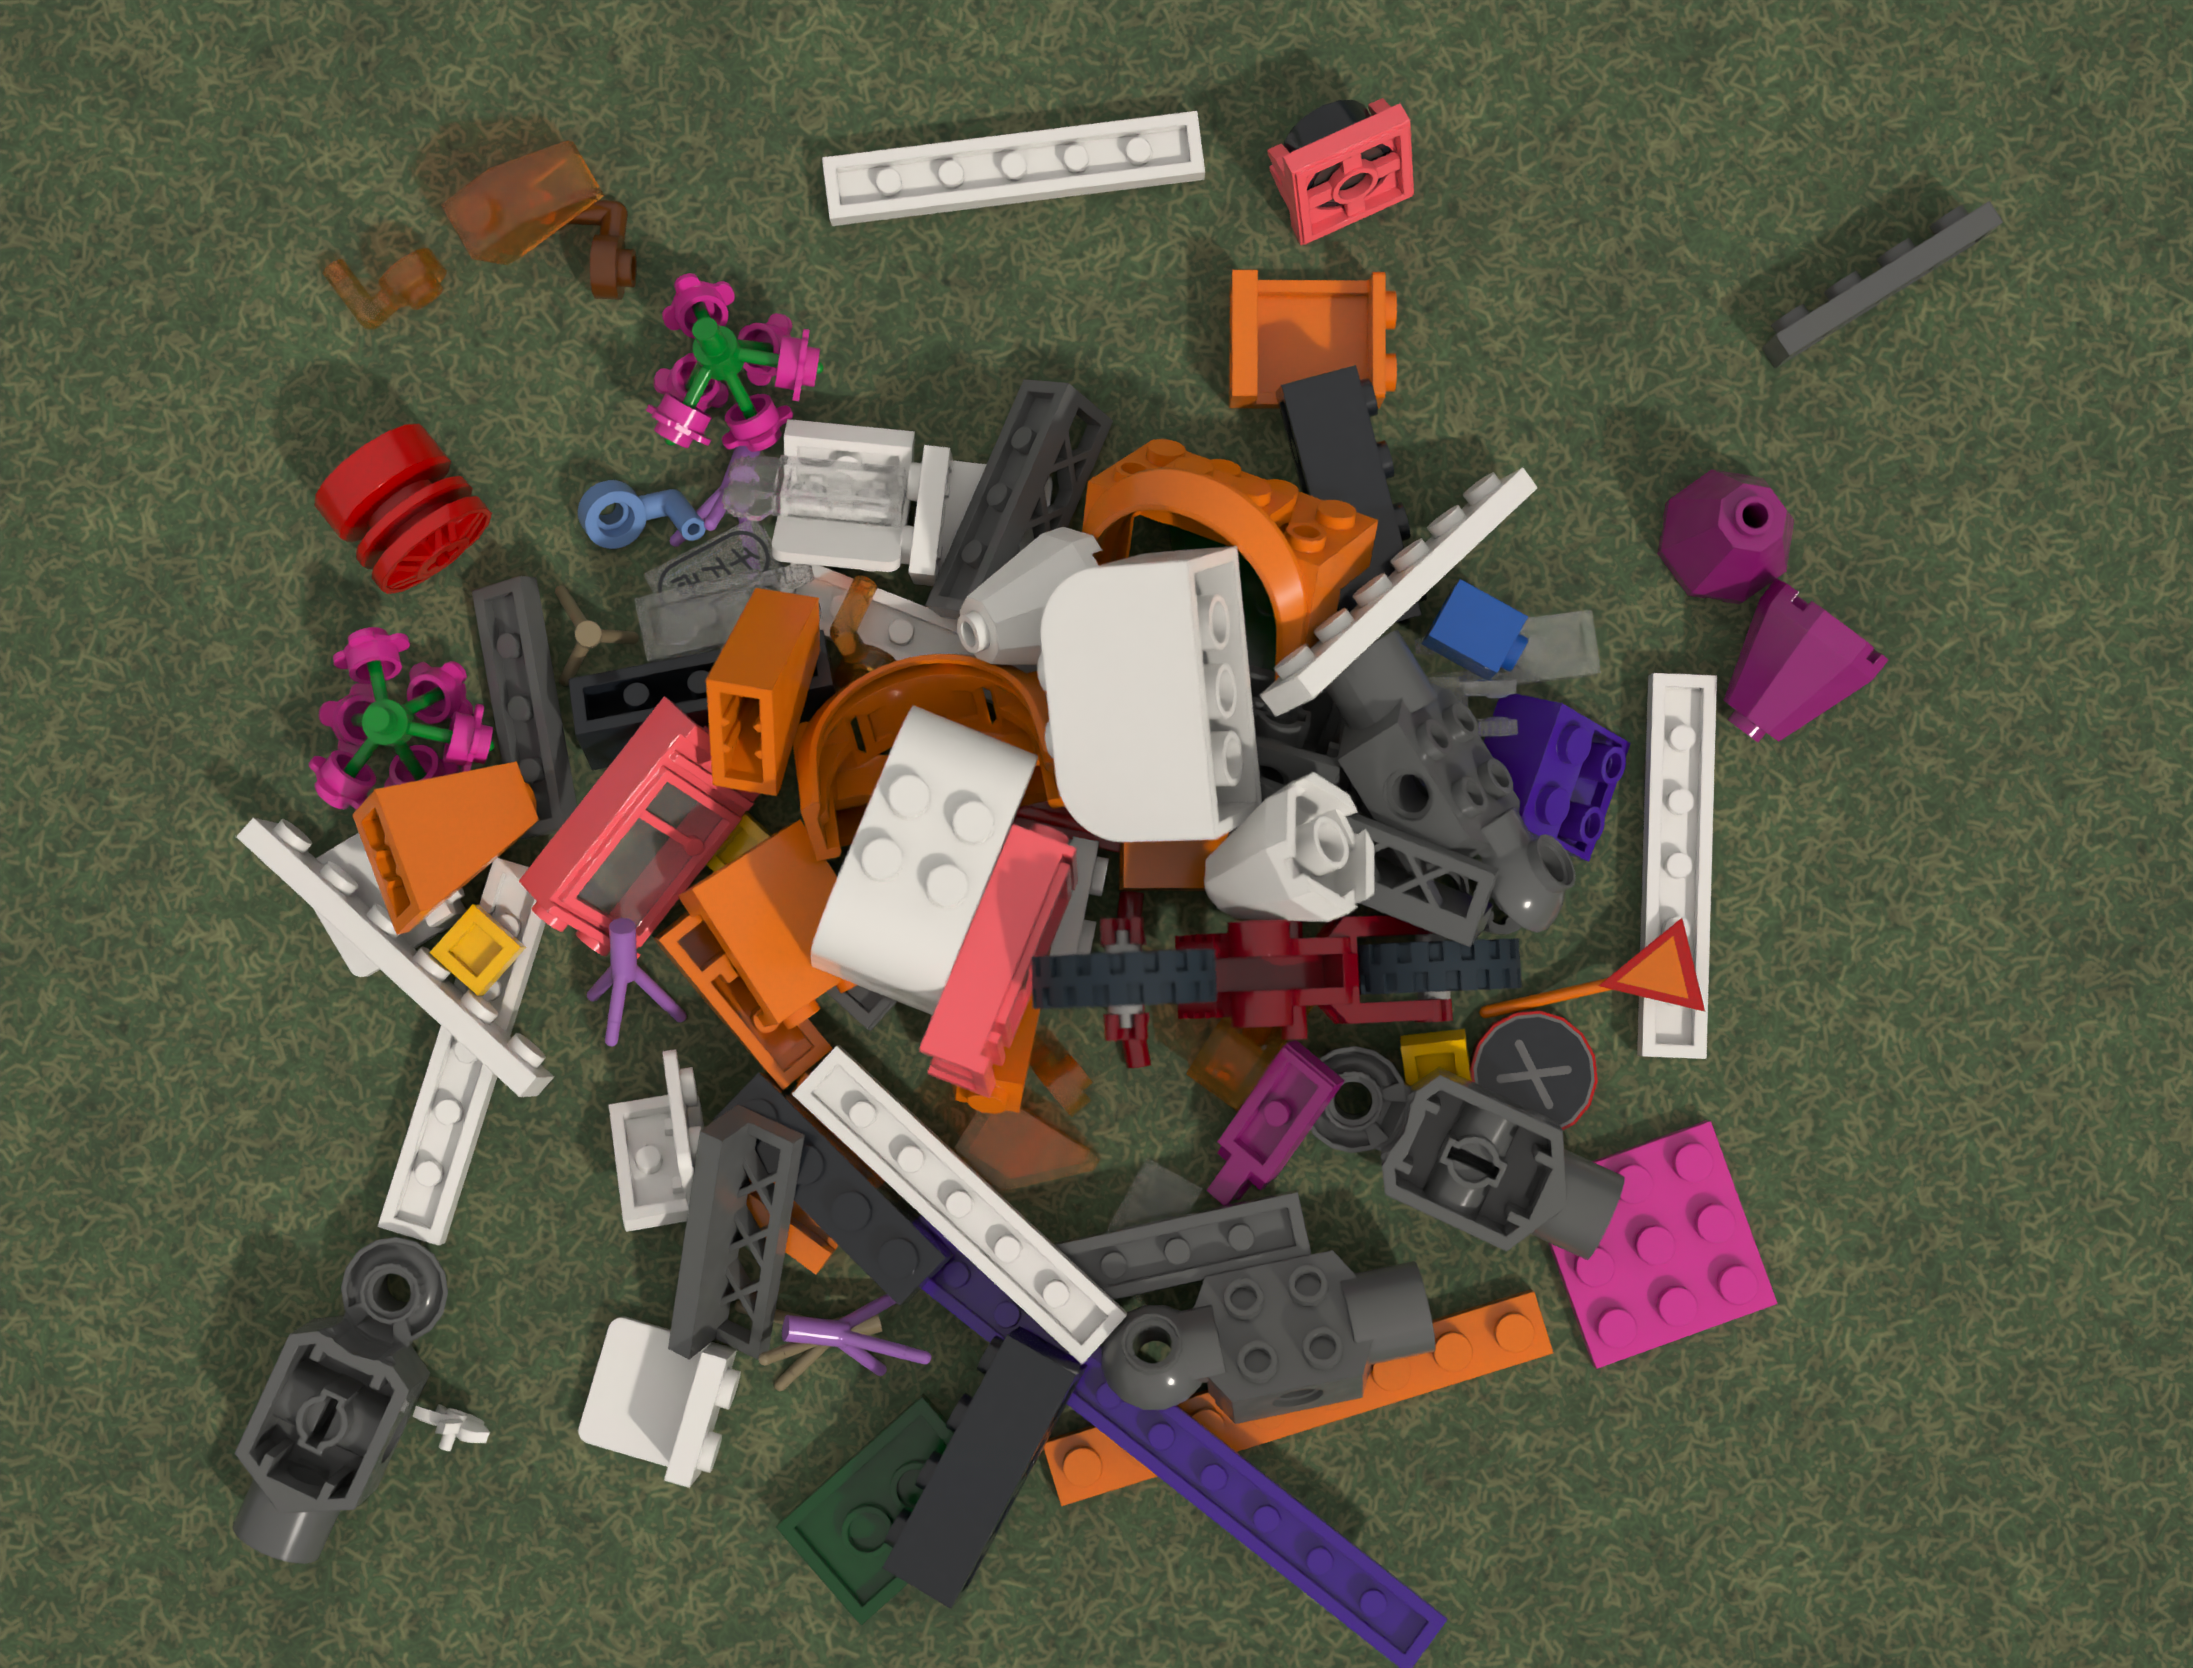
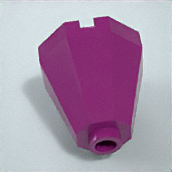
(1725, 536)
(1795, 665)

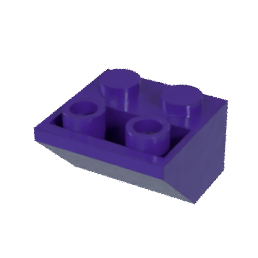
(1559, 770)

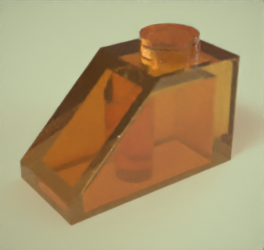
(522, 203)
(1236, 1060)
(1021, 1150)

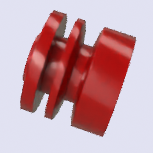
(402, 508)

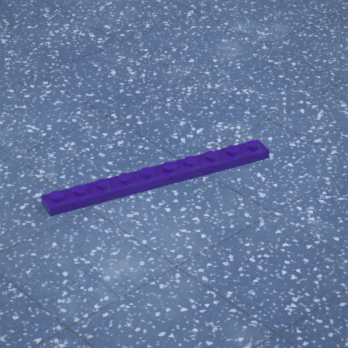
(1217, 1483)

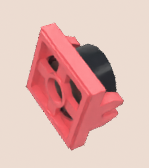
(1343, 165)

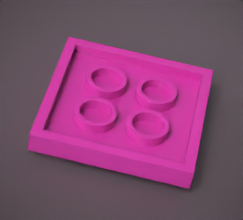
(1671, 1254)

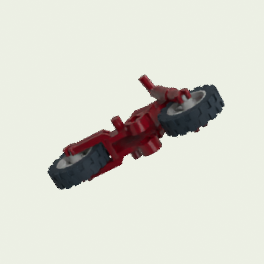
(1268, 975)

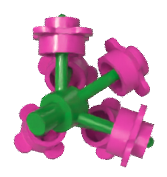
(717, 356)
(371, 719)

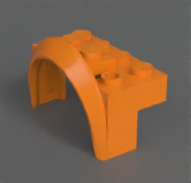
(1291, 539)
(840, 778)

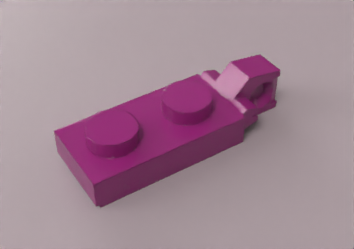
(1273, 1121)

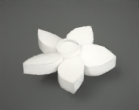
(453, 1424)

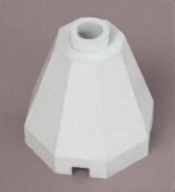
(1006, 611)
(1294, 858)

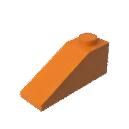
(704, 964)

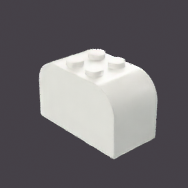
(1152, 697)
(921, 859)

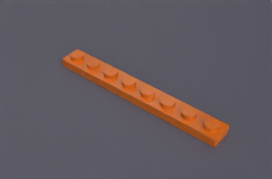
(1466, 1347)

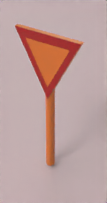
(1658, 972)

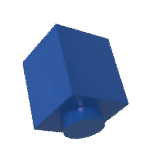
(1477, 631)

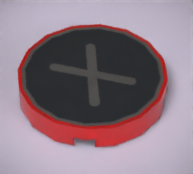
(1537, 1064)

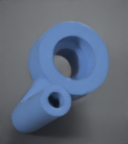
(631, 513)

